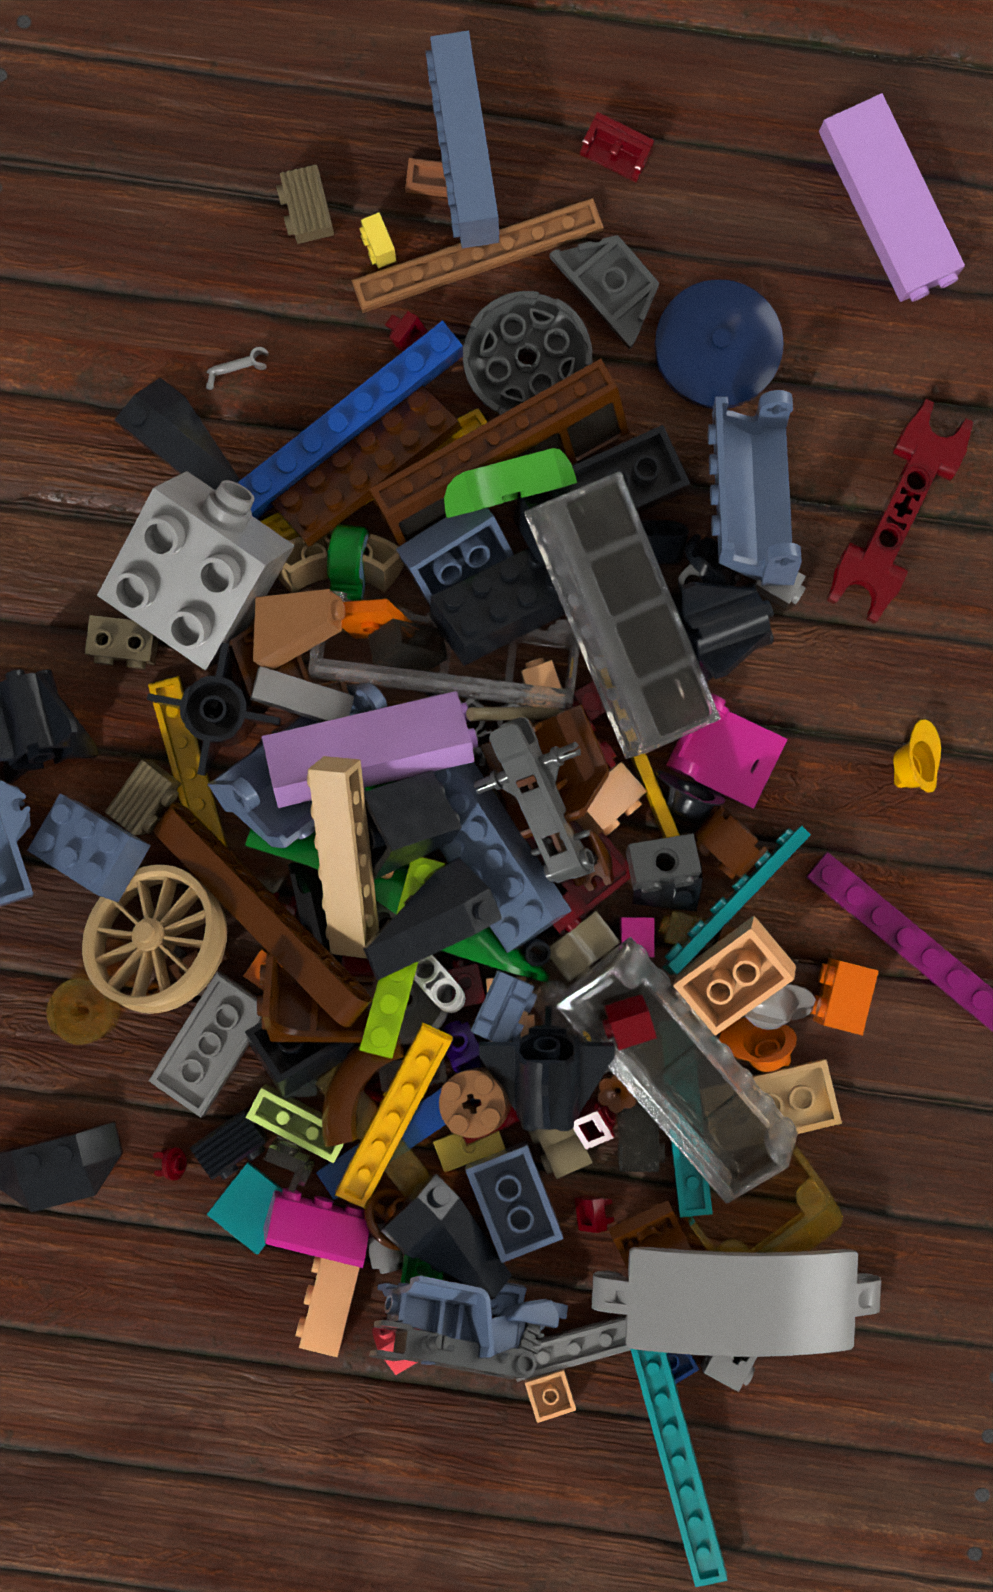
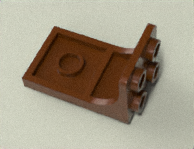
(295, 1016)

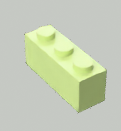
(292, 1121)

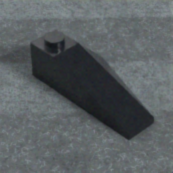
(173, 432)

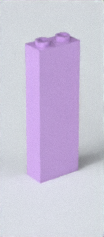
(891, 198)
(388, 741)

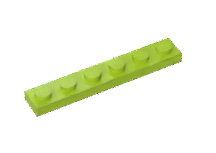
(394, 990)

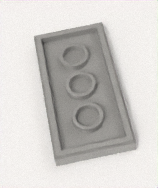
(208, 1045)

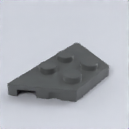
(611, 283)

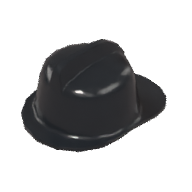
(689, 799)

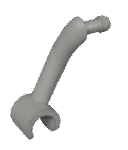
(236, 365)

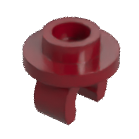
(173, 1163)

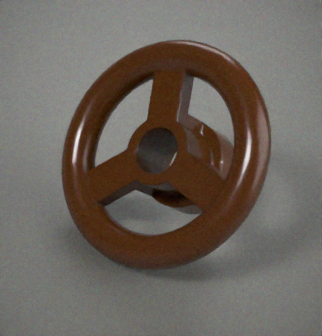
(373, 1207)

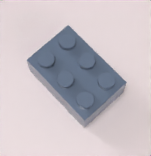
(454, 551)
(88, 848)
(514, 1201)

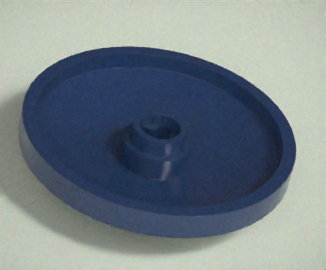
(718, 343)

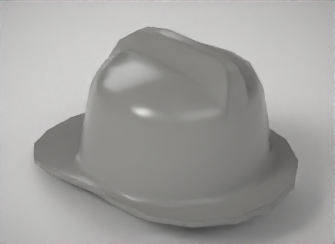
(787, 1004)

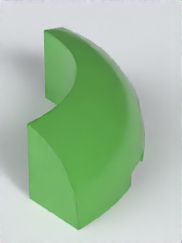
(502, 481)

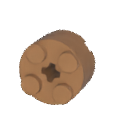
(467, 1119)

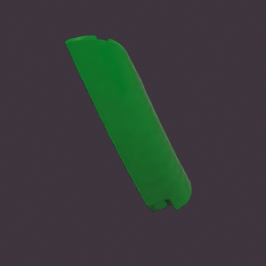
(481, 947)

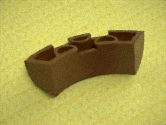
(345, 1091)

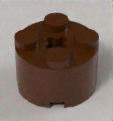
(729, 843)

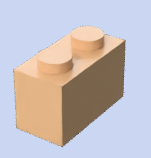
(616, 797)

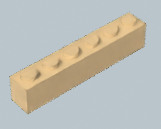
(343, 854)

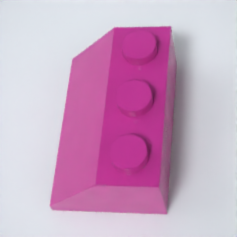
(317, 1227)

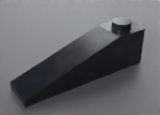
(440, 914)
(444, 1234)

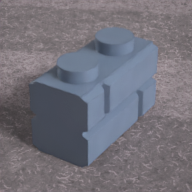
(503, 1008)

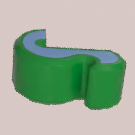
(346, 560)

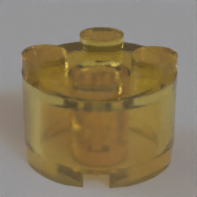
(76, 1026)

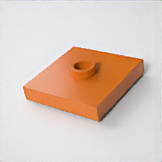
(369, 615)

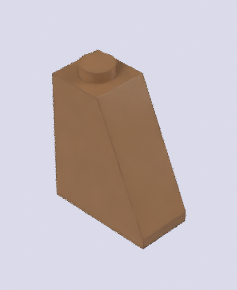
(294, 624)

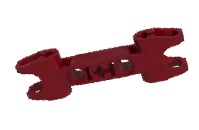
(926, 457)

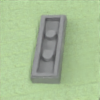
(300, 696)

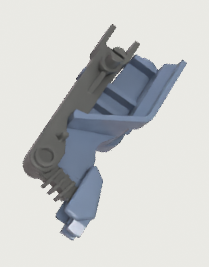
(460, 1330)

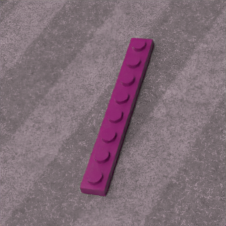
(904, 937)

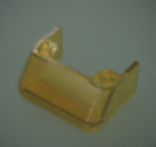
(813, 1225)

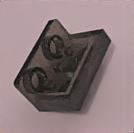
(291, 1157)

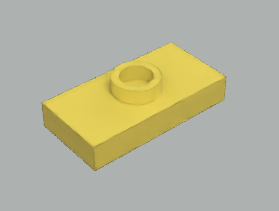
(454, 1152)

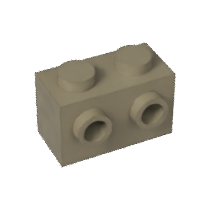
(122, 641)

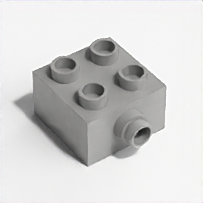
(195, 566)

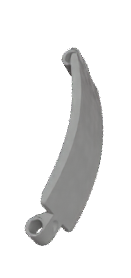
(739, 1301)

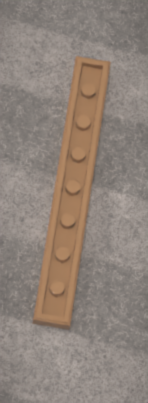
(459, 263)

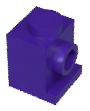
(467, 1055)

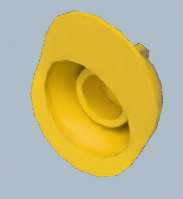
(918, 760)

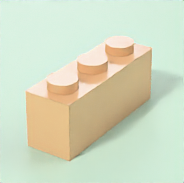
(328, 1306)

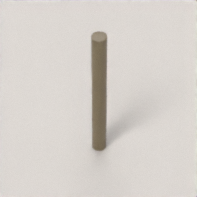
(510, 713)

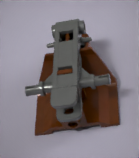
(547, 780)

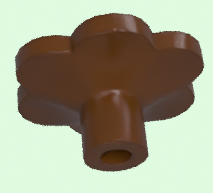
(612, 1097)

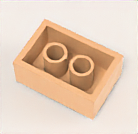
(735, 975)

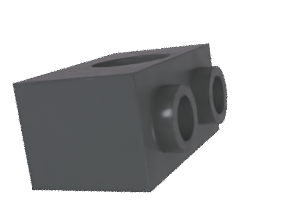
(678, 850)

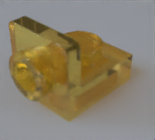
(676, 927)

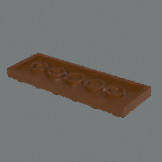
(377, 453)

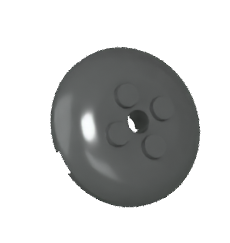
(520, 325)

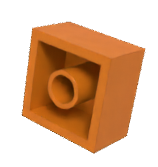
(844, 996)

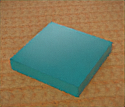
(245, 1207)

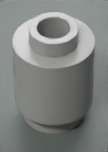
(381, 1257)

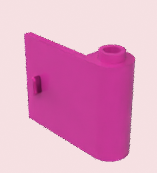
(725, 756)

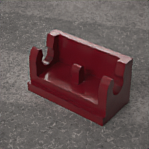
(616, 147)

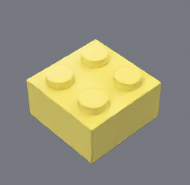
(379, 243)

